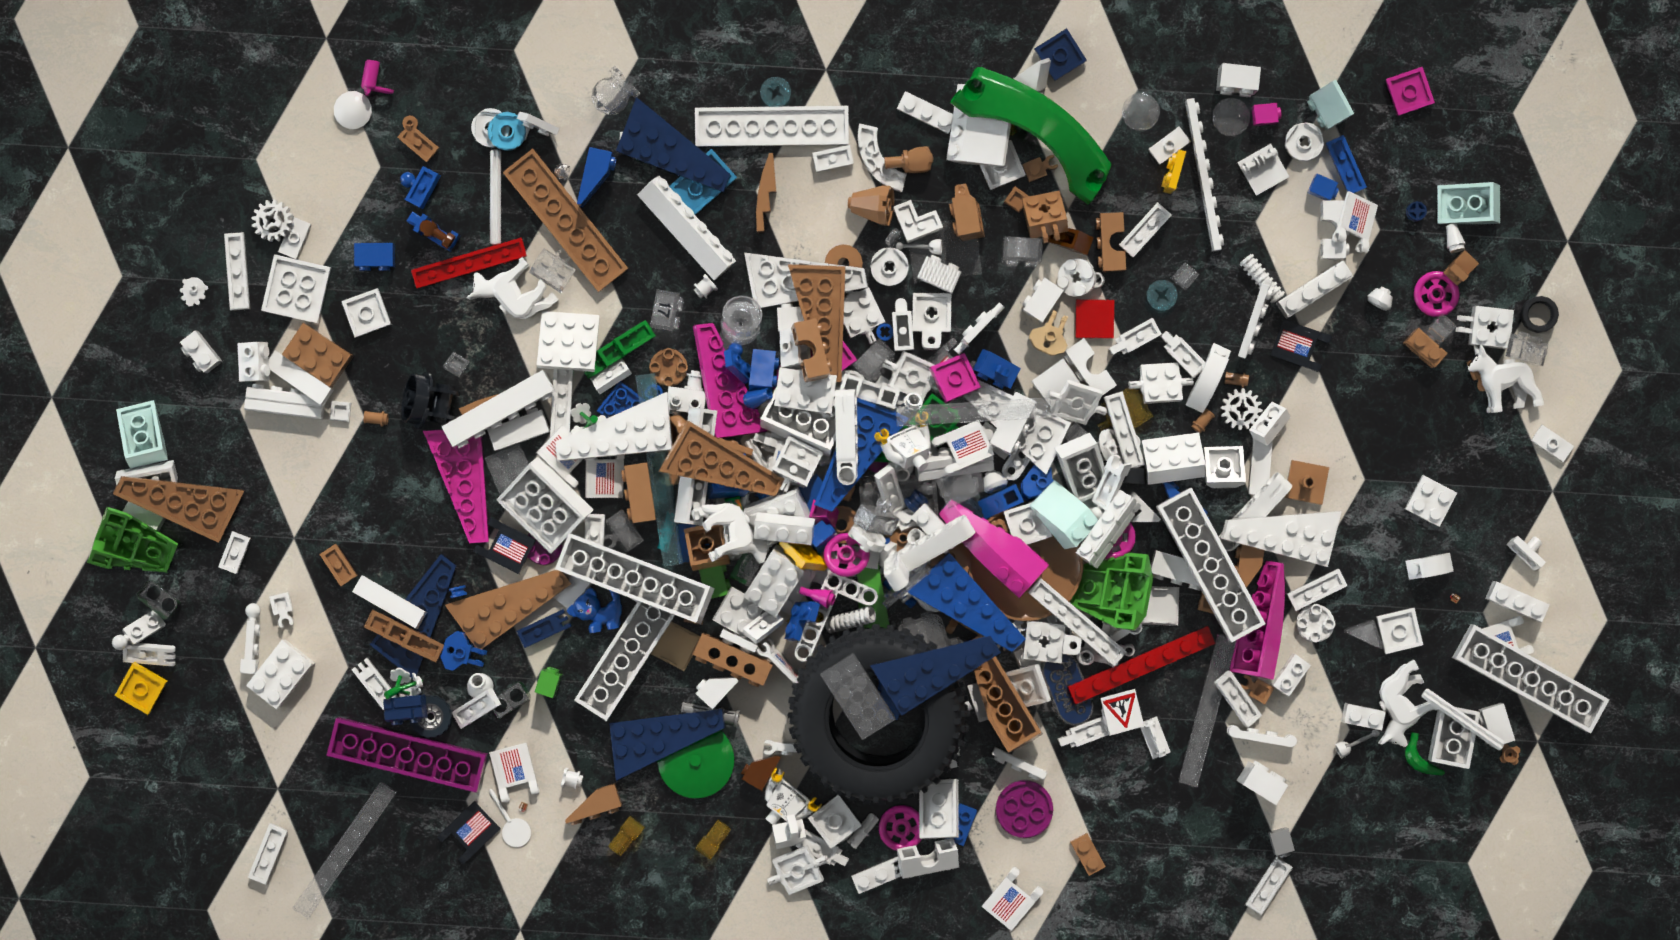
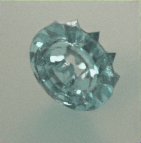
(784, 89)
(1171, 294)

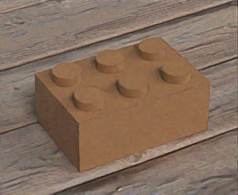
(317, 355)
(639, 493)

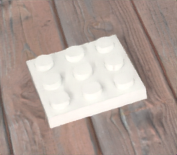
(296, 289)
(568, 341)

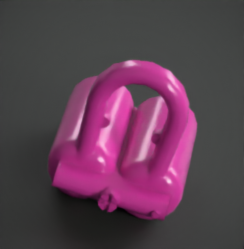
(370, 78)

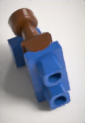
(425, 226)

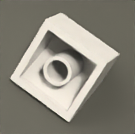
(1036, 75)
(715, 689)

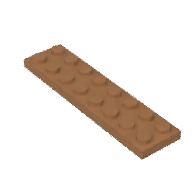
(565, 220)

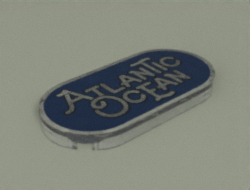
(1057, 678)

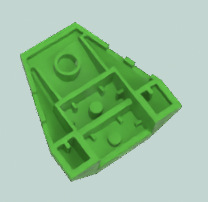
(130, 543)
(1116, 590)

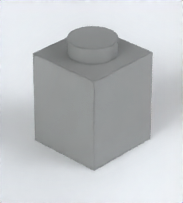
(1281, 842)

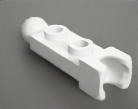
(1109, 484)
(249, 663)

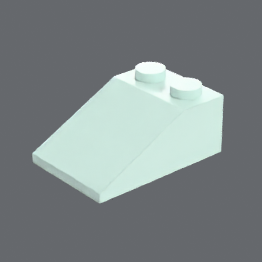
(1330, 105)
(1469, 203)
(141, 434)
(1064, 515)

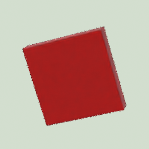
(1094, 319)

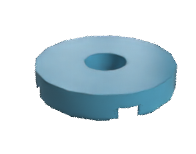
(495, 131)

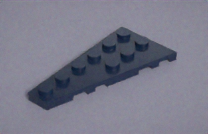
(661, 145)
(428, 596)
(924, 674)

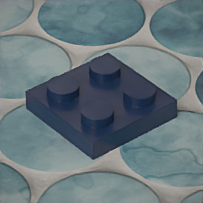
(1062, 52)

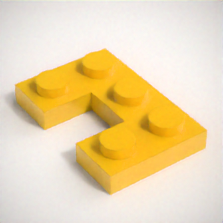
(1174, 165)

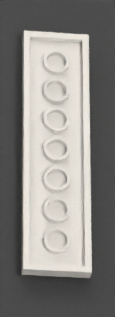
(771, 126)

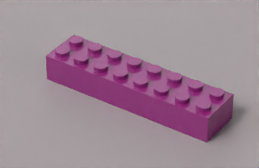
(407, 754)

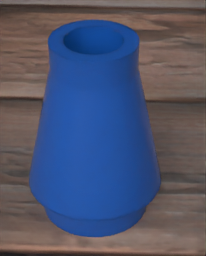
(755, 398)

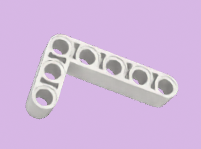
(921, 551)
(818, 626)

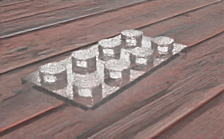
(857, 696)

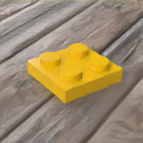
(804, 556)
(141, 688)

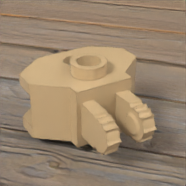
(1050, 334)

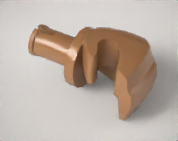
(913, 161)

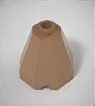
(874, 204)

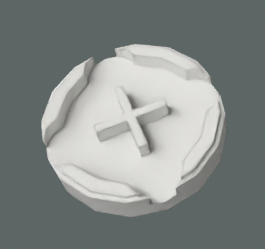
(1108, 445)

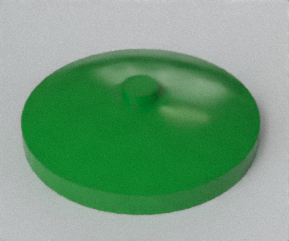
(699, 768)

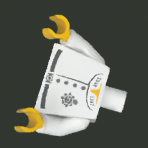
(907, 446)
(786, 800)

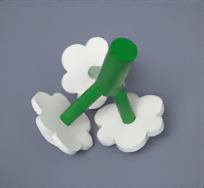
(582, 414)
(402, 676)

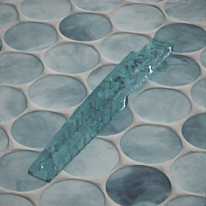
(661, 486)

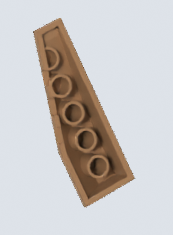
(1005, 706)

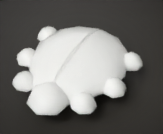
(193, 290)

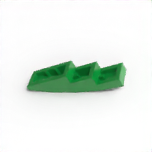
(621, 347)

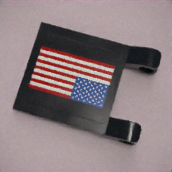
(1297, 343)
(508, 548)
(472, 829)

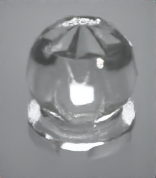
(612, 93)

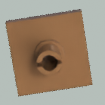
(1307, 482)

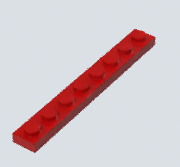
(1141, 665)

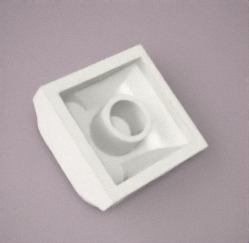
(1224, 467)

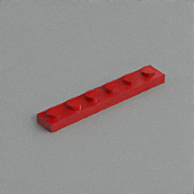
(469, 263)

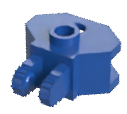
(1032, 489)
(461, 653)

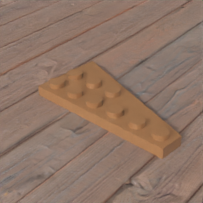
(822, 297)
(708, 459)
(189, 505)
(498, 610)

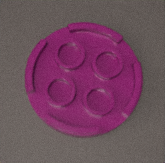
(1024, 809)

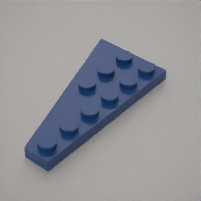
(870, 420)
(961, 598)

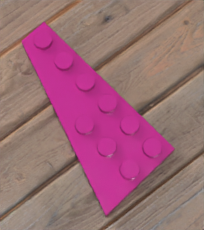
(722, 388)
(465, 481)

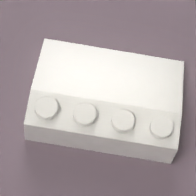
(977, 139)
(806, 426)
(544, 504)

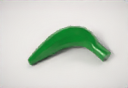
(1416, 761)

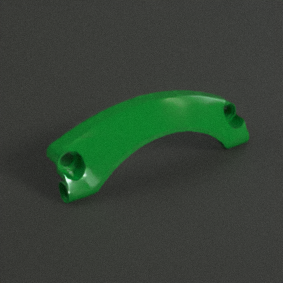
(1008, 100)

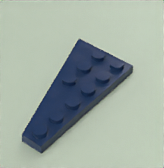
(652, 739)

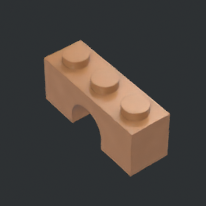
(1108, 225)
(809, 334)

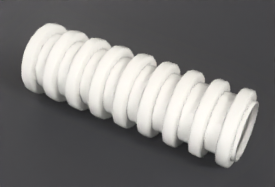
(1259, 275)
(850, 619)

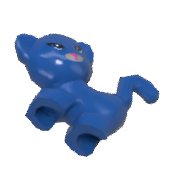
(589, 608)

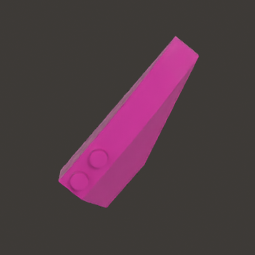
(1000, 552)
(1259, 650)

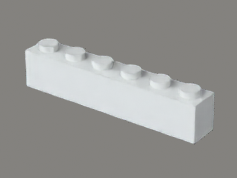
(686, 227)
(498, 408)
(692, 491)

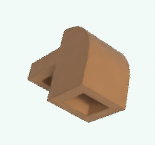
(1460, 267)

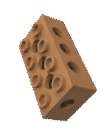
(702, 654)

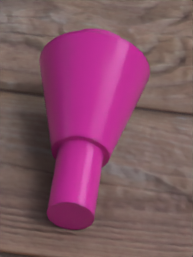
(821, 596)

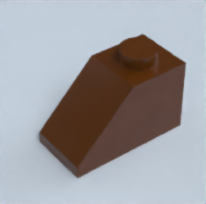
(1073, 240)
(760, 771)

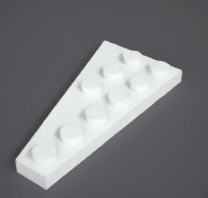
(773, 283)
(633, 431)
(1042, 435)
(1295, 536)

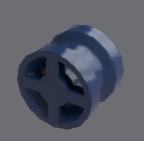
(1419, 210)
(915, 501)

